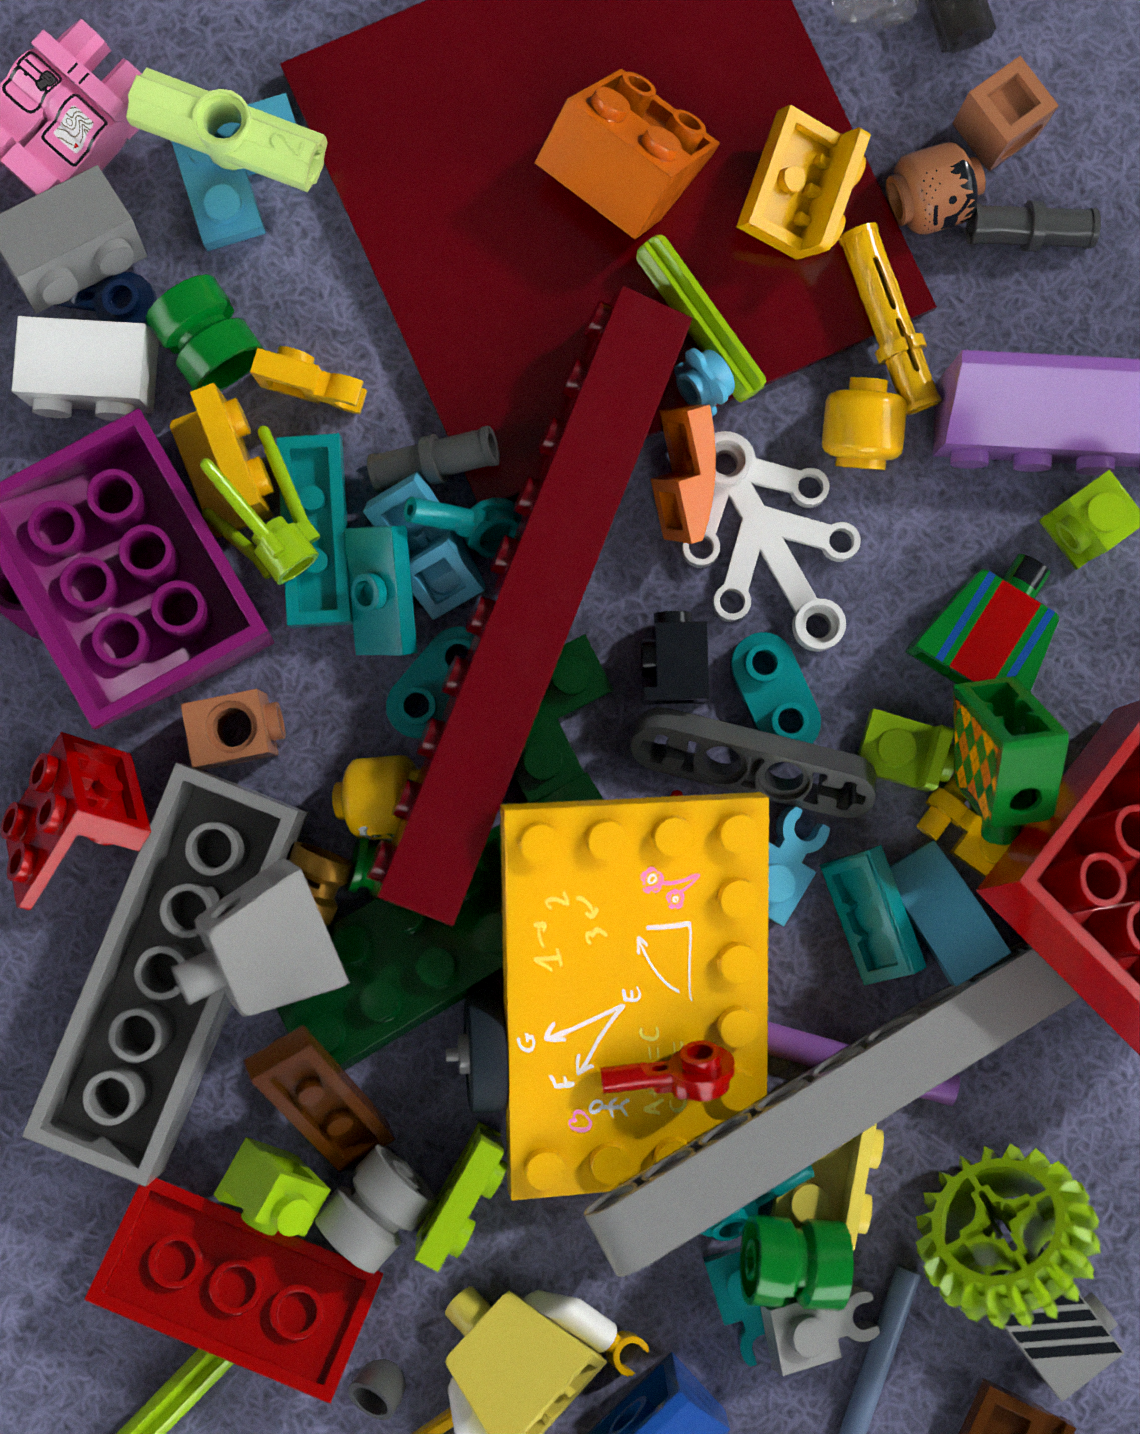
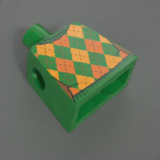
(1006, 755)

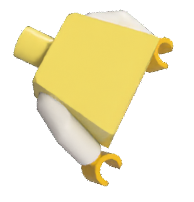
(525, 1359)

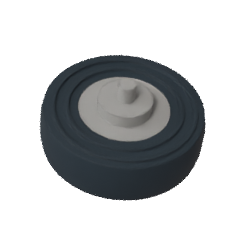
(483, 1053)

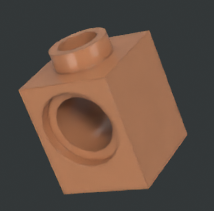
(1004, 113)
(205, 724)

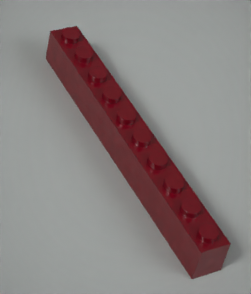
(530, 608)

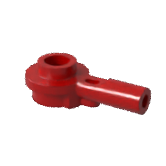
(694, 1073)

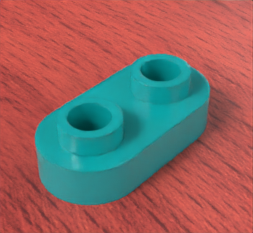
(426, 679)
(781, 690)

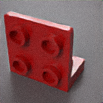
(71, 793)

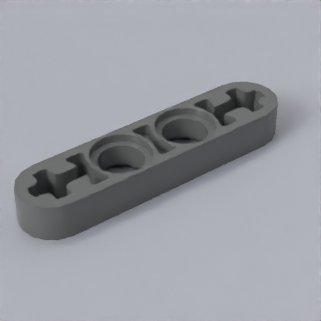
(756, 753)

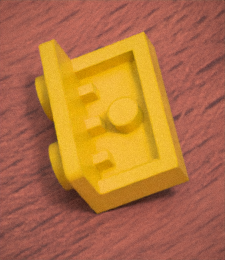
(803, 184)
(218, 434)

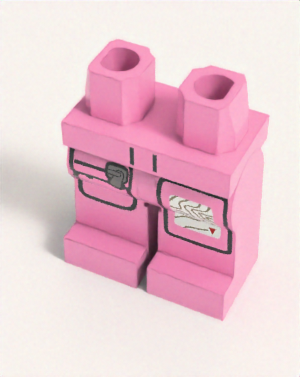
(59, 113)

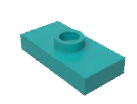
(381, 590)
(873, 916)

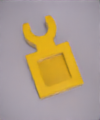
(296, 375)

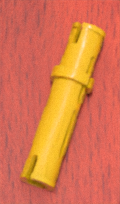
(898, 342)

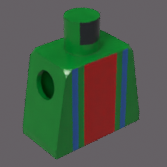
(991, 627)

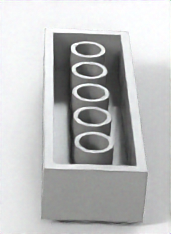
(133, 1039)

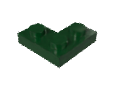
(547, 755)

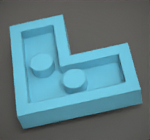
(224, 197)

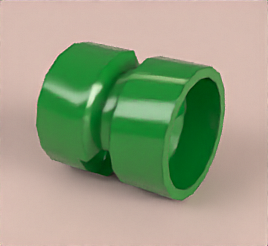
(199, 326)
(800, 1263)

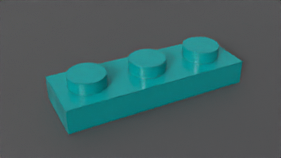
(317, 470)

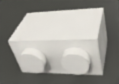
(84, 366)

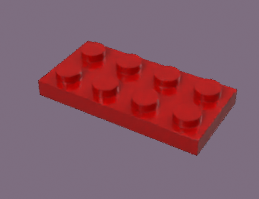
(234, 1290)

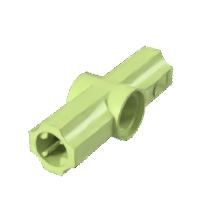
(194, 115)

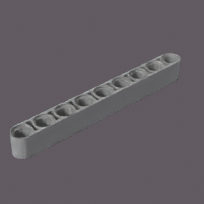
(823, 1109)

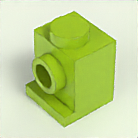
(1092, 520)
(272, 1189)

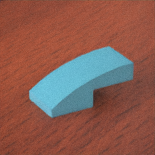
(439, 560)
(947, 914)

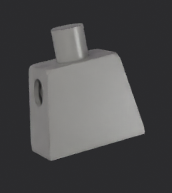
(263, 945)

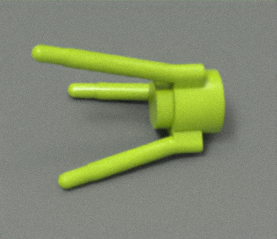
(281, 547)

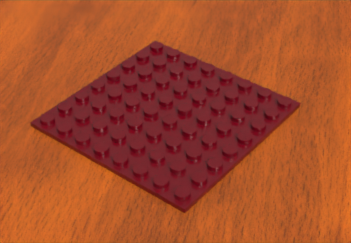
(503, 264)

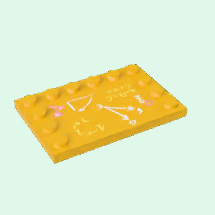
(619, 949)

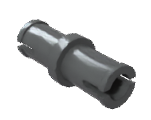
(1034, 226)
(434, 458)

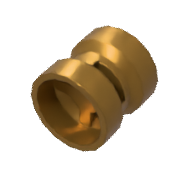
(323, 874)

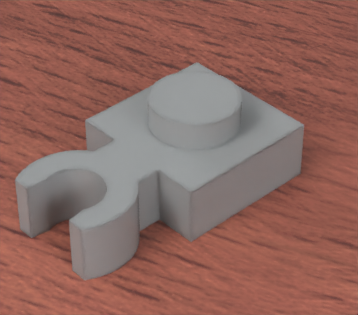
(810, 1337)

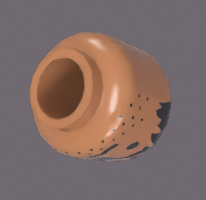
(935, 188)

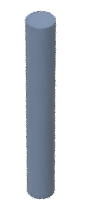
(880, 1351)

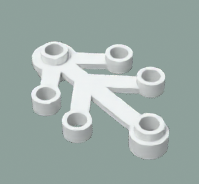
(765, 531)

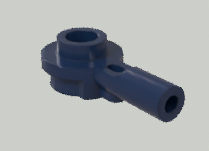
(117, 299)

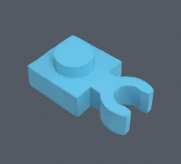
(786, 873)

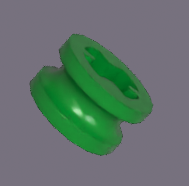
(361, 858)

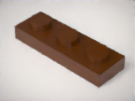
(319, 1098)

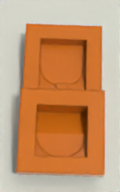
(688, 491)

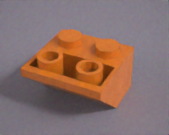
(626, 150)

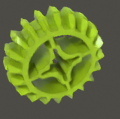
(1046, 1203)

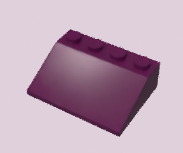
(122, 573)

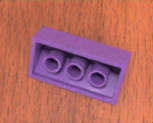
(1039, 411)

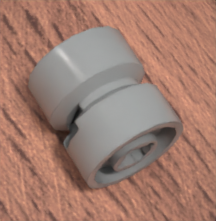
(367, 1218)

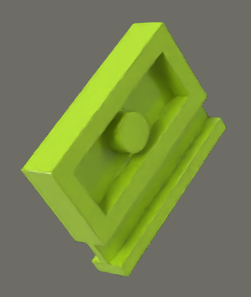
(474, 1174)

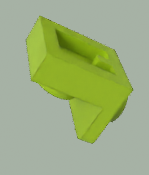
(908, 750)

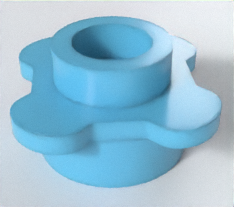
(704, 378)

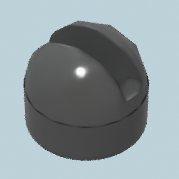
(378, 1388)

